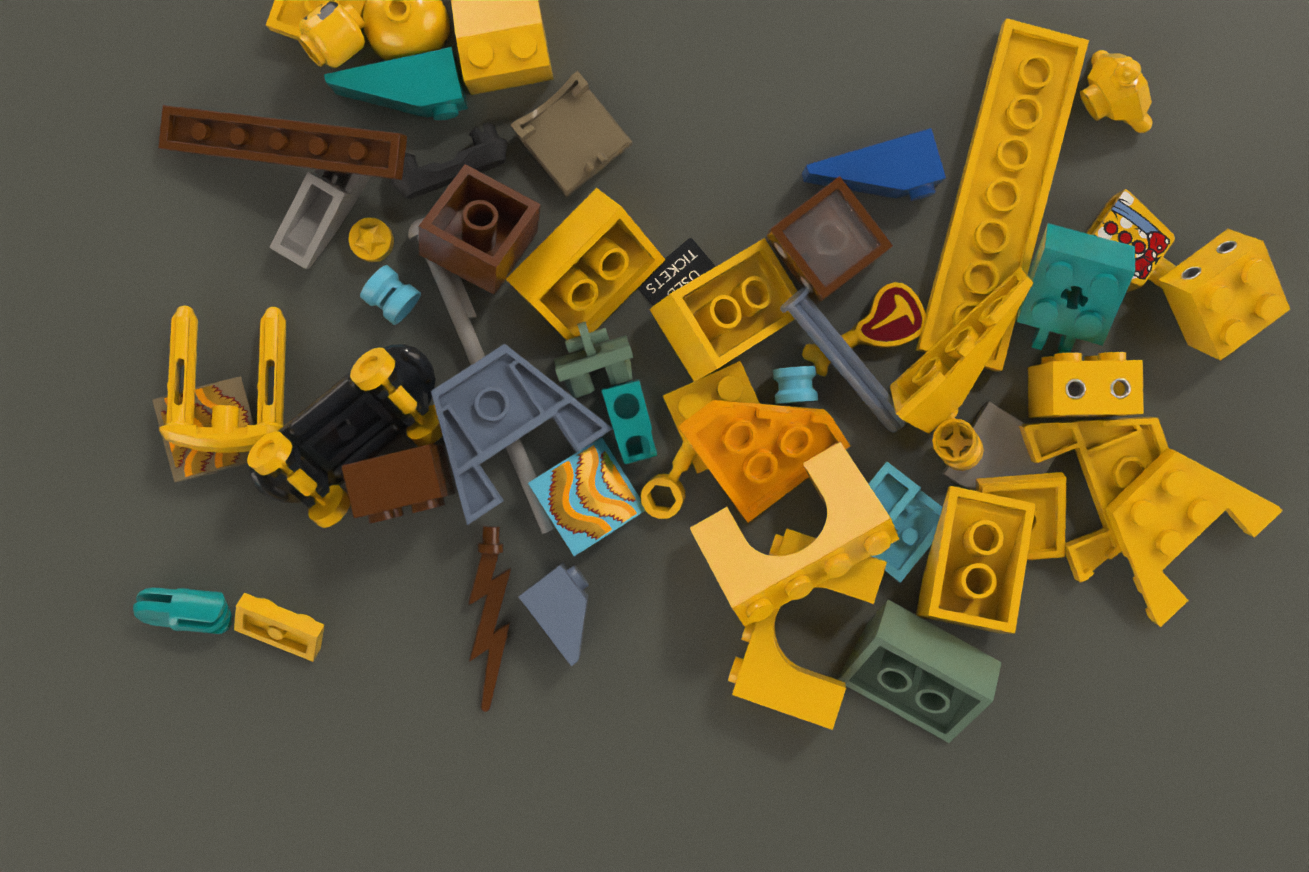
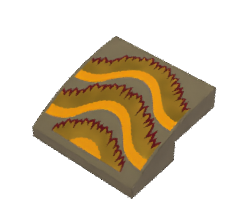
(192, 463)

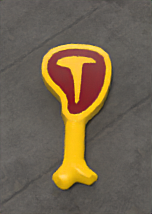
(892, 320)

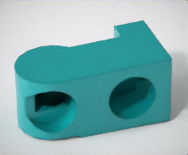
(630, 421)

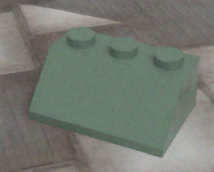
(921, 672)

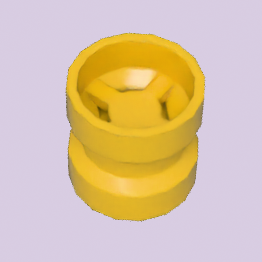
(955, 436)

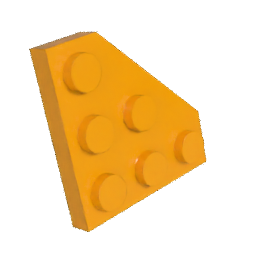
(759, 448)

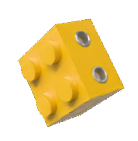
(1225, 293)
(1087, 388)

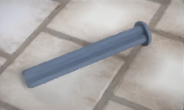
(843, 358)

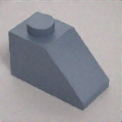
(560, 608)

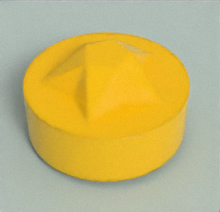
(371, 239)

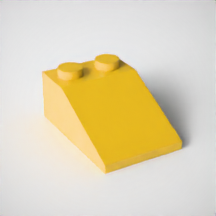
(501, 43)
(726, 309)
(977, 561)

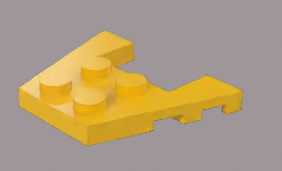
(1111, 458)
(1167, 512)

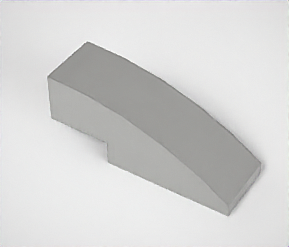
(317, 214)

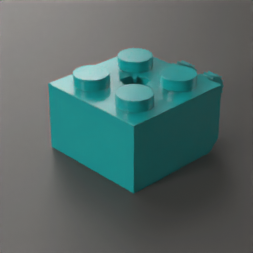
(1076, 287)

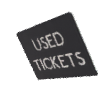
(676, 271)

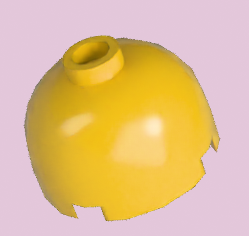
(405, 27)

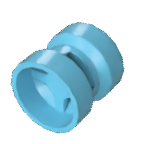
(390, 294)

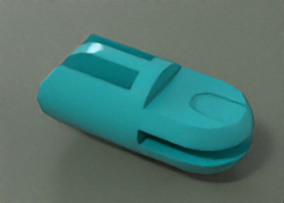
(183, 609)

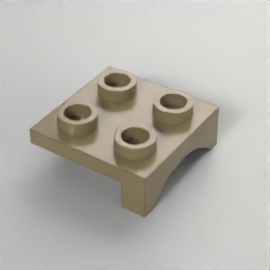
(572, 135)

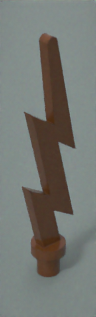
(494, 589)

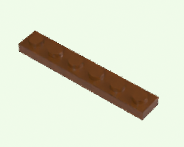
(283, 142)

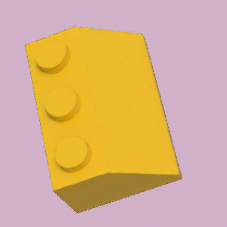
(586, 266)

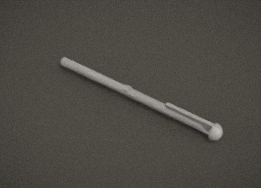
(461, 312)

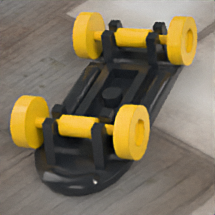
(347, 425)

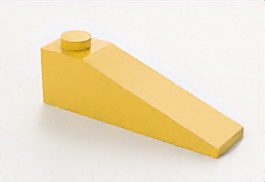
(946, 373)

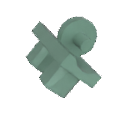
(612, 355)

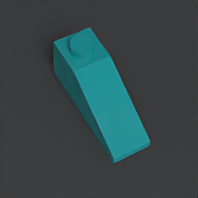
(415, 84)

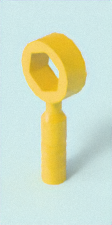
(680, 464)

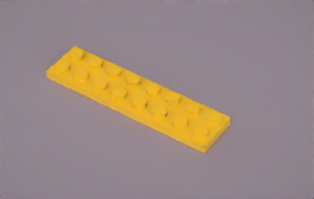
(1005, 175)

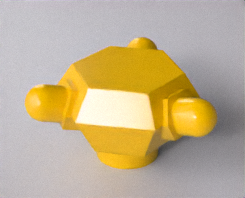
(1117, 91)

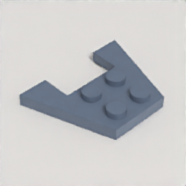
(494, 407)

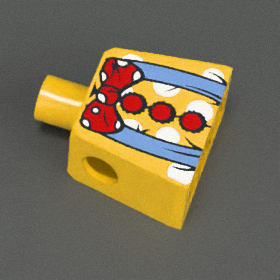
(1131, 223)

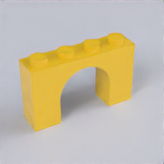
(853, 531)
(770, 676)

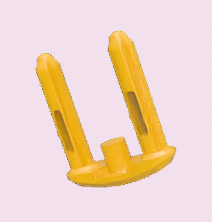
(224, 433)

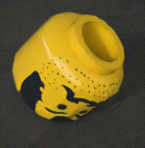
(332, 34)

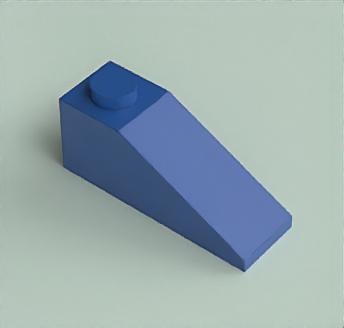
(886, 169)

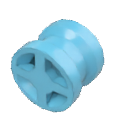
(795, 385)

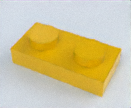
(278, 626)

